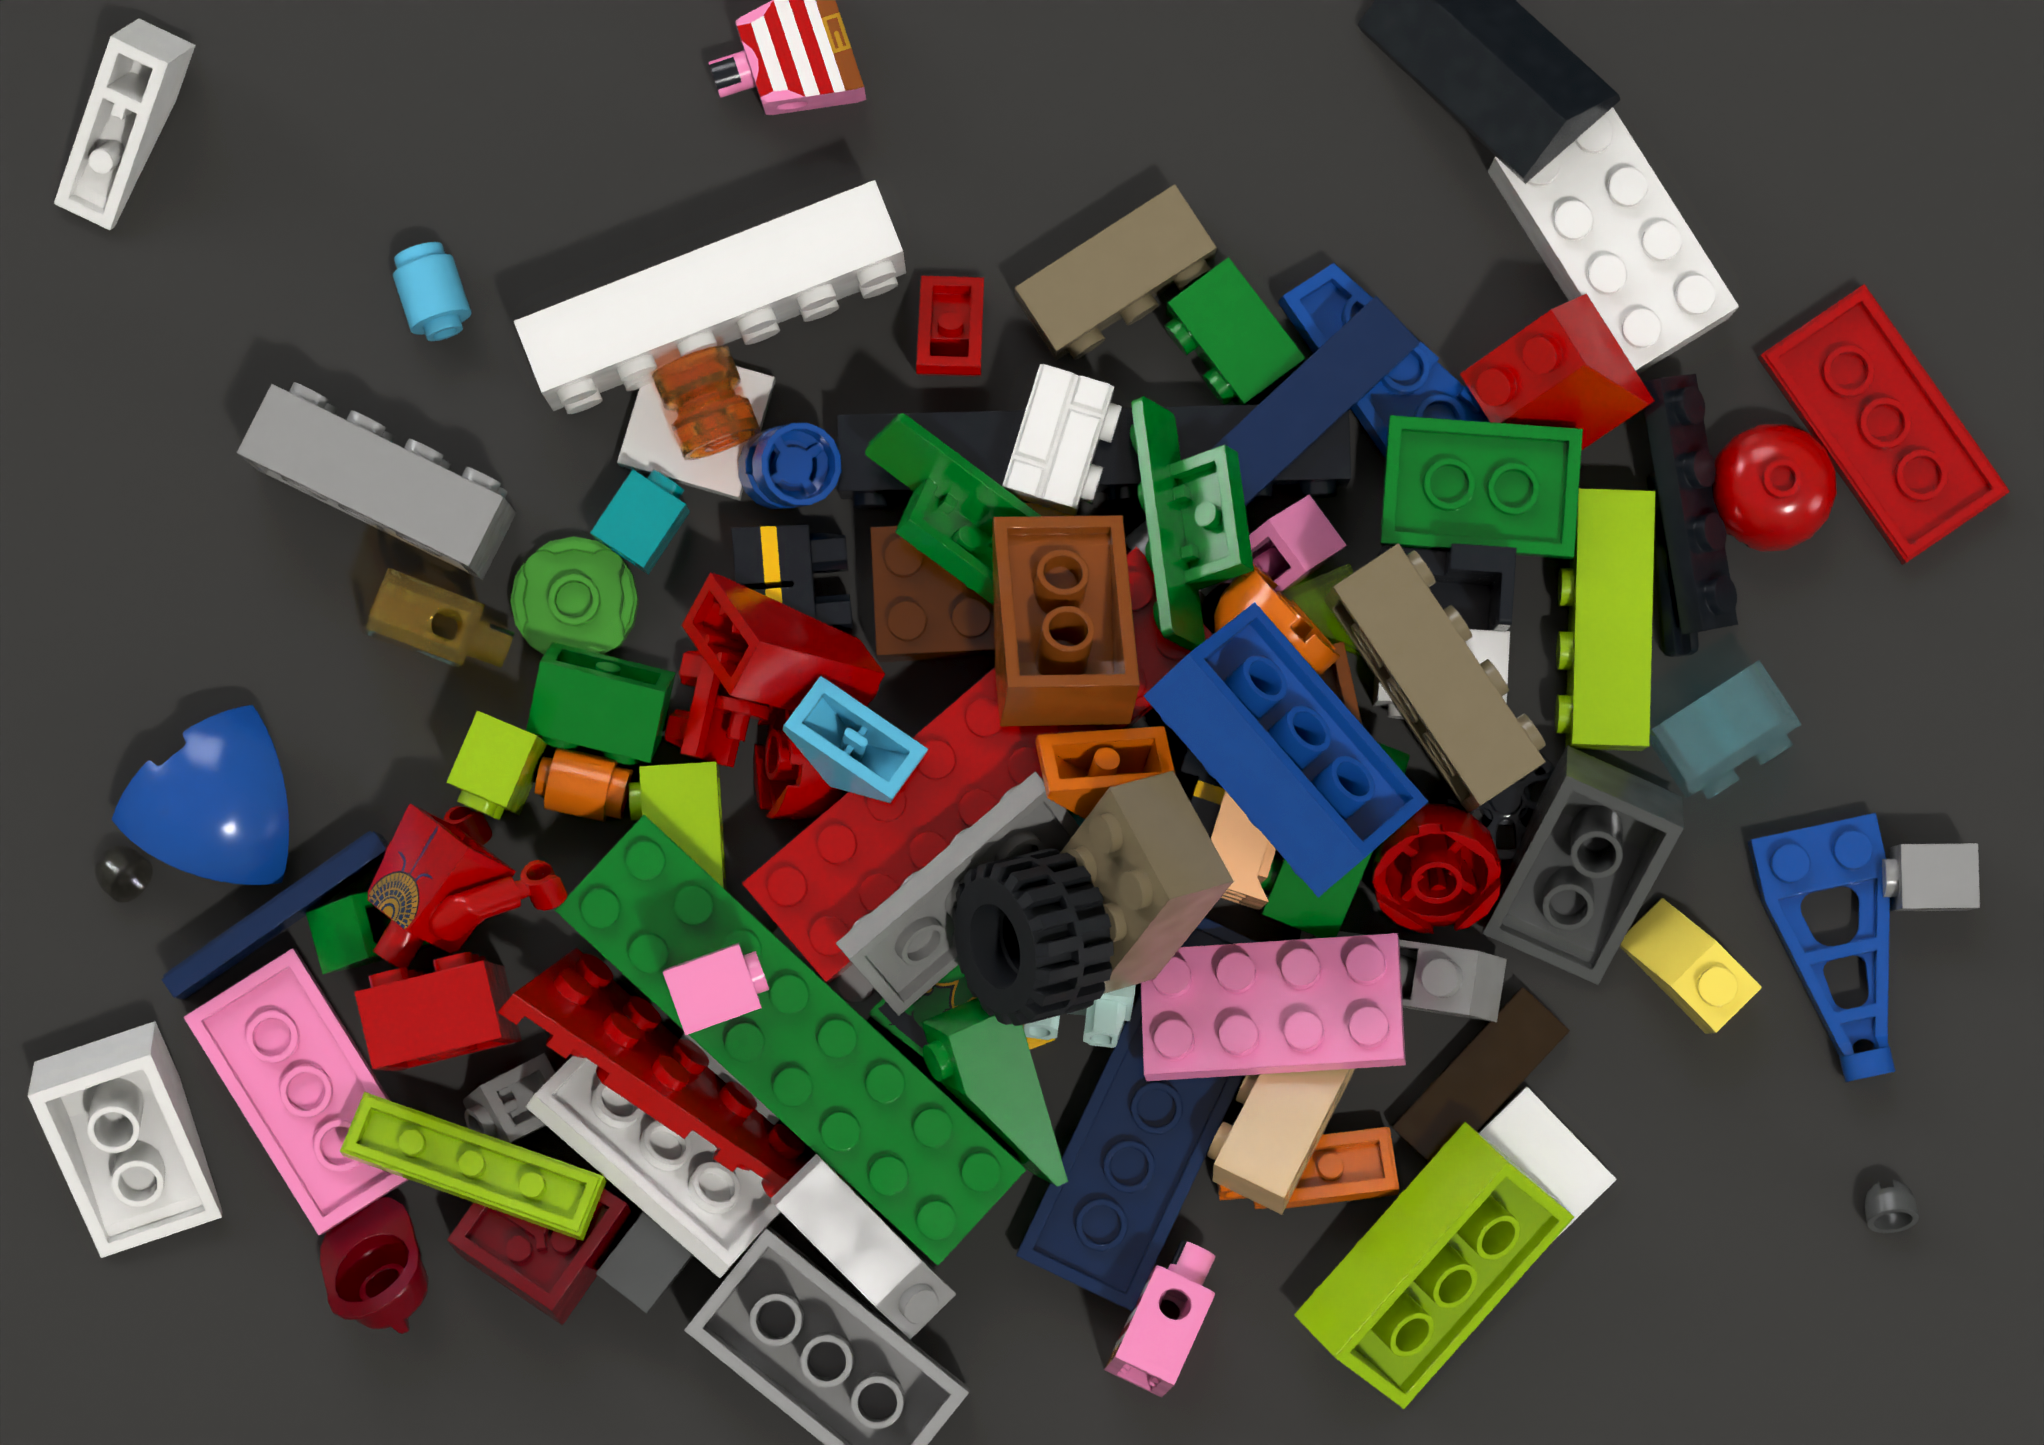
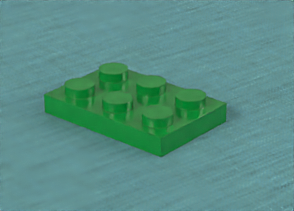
(1481, 485)

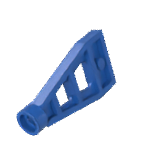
(1818, 860)

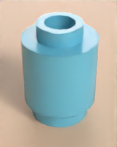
(431, 291)

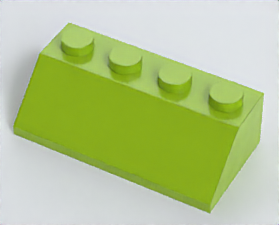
(1433, 1266)

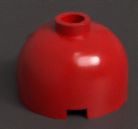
(1774, 486)
(785, 778)
(1437, 870)

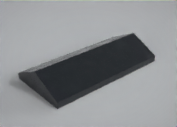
(1494, 74)

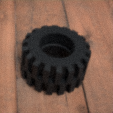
(1032, 937)

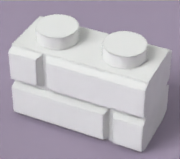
(1059, 440)

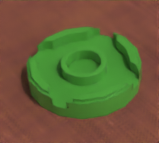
(575, 596)

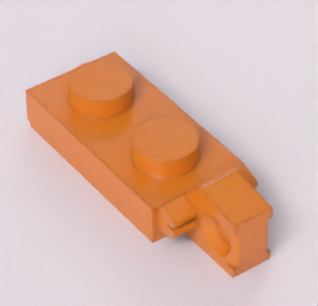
(1343, 1169)

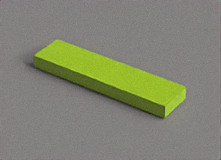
(473, 1166)

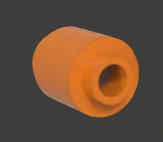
(583, 785)

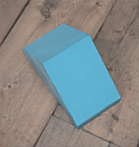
(852, 743)

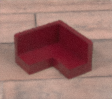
(538, 1262)

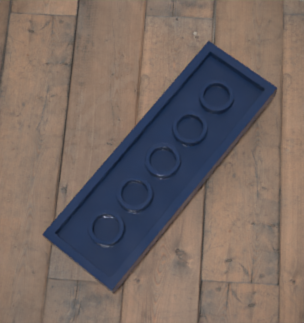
(1129, 1165)

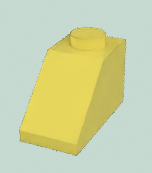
(1689, 966)

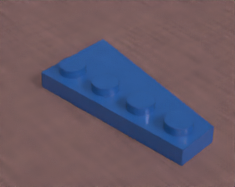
(1411, 389)

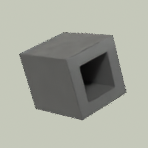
(645, 1263)

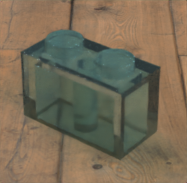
(1723, 730)

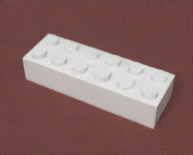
(713, 297)

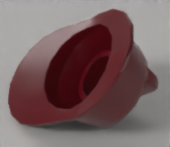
(374, 1267)

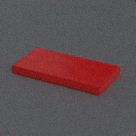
(1883, 424)

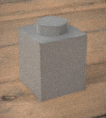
(1932, 877)

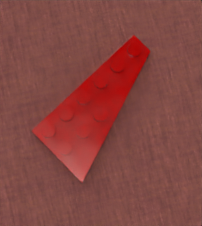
(653, 1069)

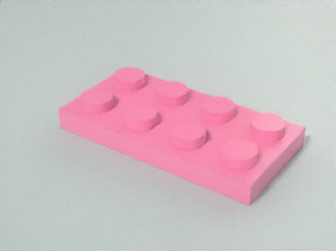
(1275, 1008)
(295, 1084)

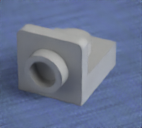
(499, 1104)

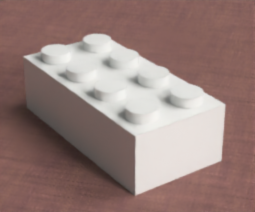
(1621, 240)

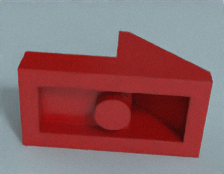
(950, 326)

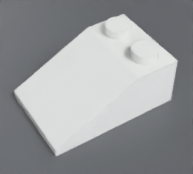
(125, 1139)

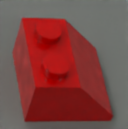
(1560, 375)

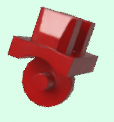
(715, 719)

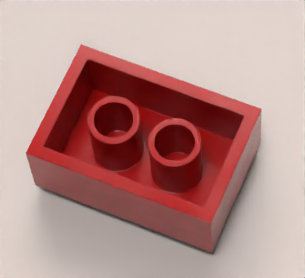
(435, 1015)

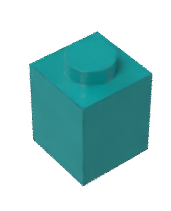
(642, 519)

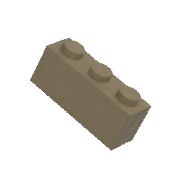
(1116, 275)

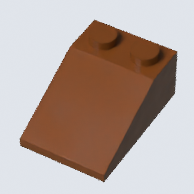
(1063, 621)

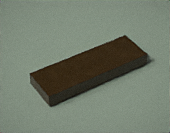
(1482, 1074)

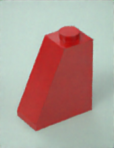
(772, 650)

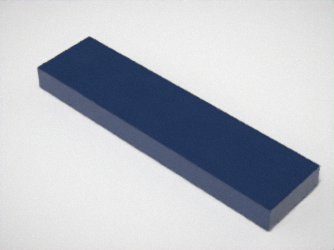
(1318, 395)
(276, 915)

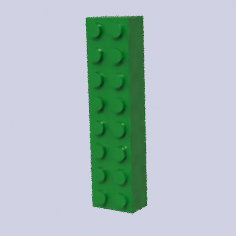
(801, 1051)

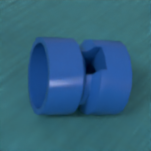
(789, 466)

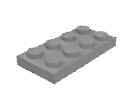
(909, 937)

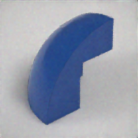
(214, 803)

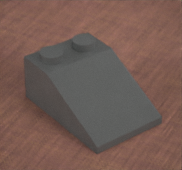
(1585, 865)

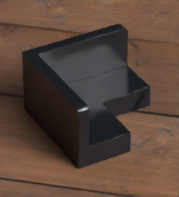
(1474, 581)

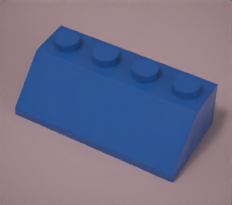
(1285, 749)

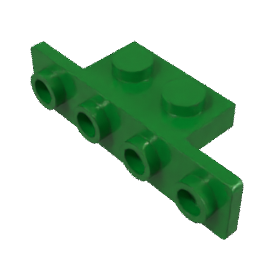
(950, 502)
(1191, 518)

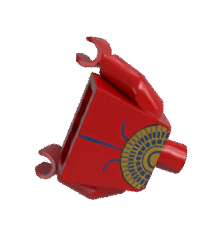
(445, 883)

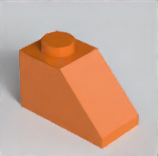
(1085, 764)

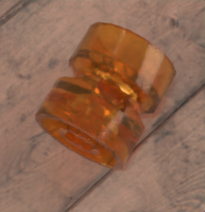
(704, 397)

